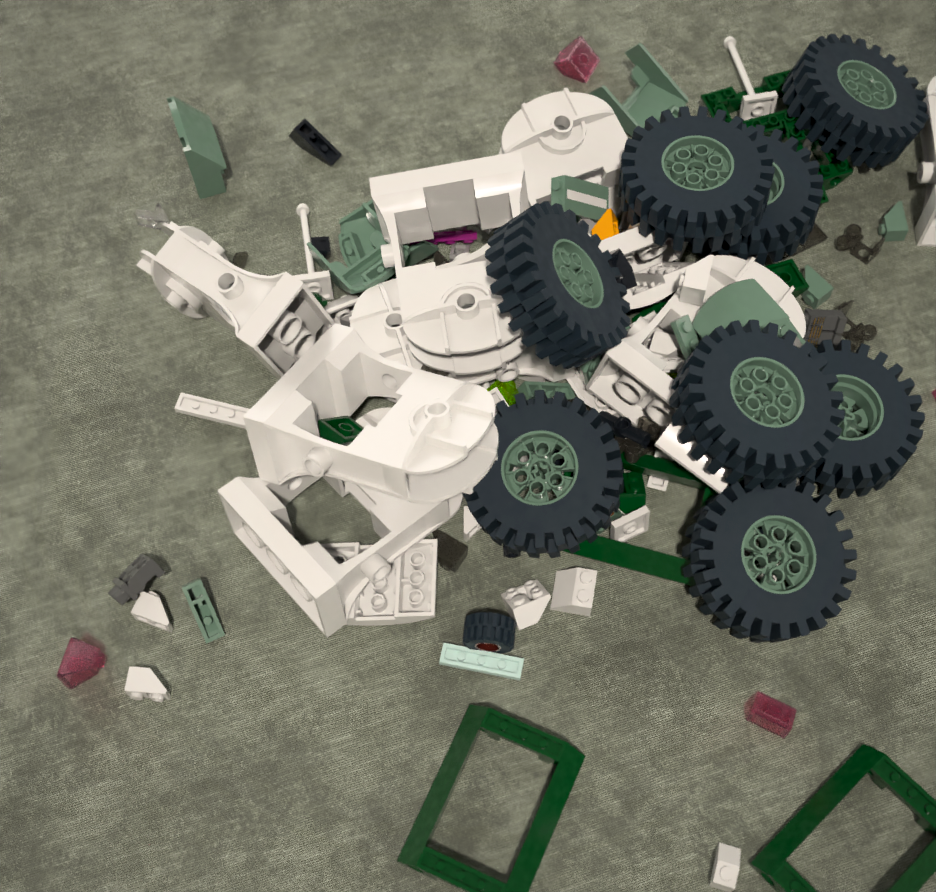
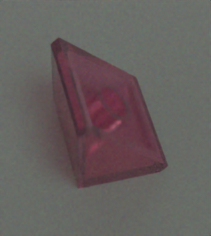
(771, 715)

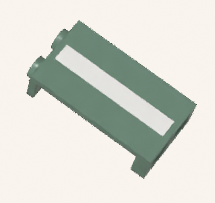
(580, 196)

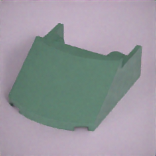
(652, 95)
(199, 147)
(356, 243)
(366, 271)
(742, 302)

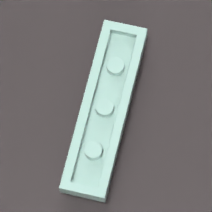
(481, 661)

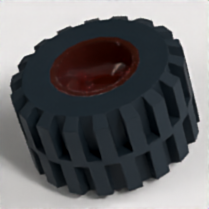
(489, 632)

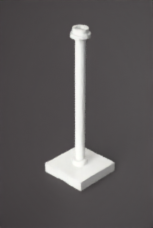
(753, 104)
(315, 281)
(630, 525)

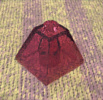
(577, 60)
(80, 663)

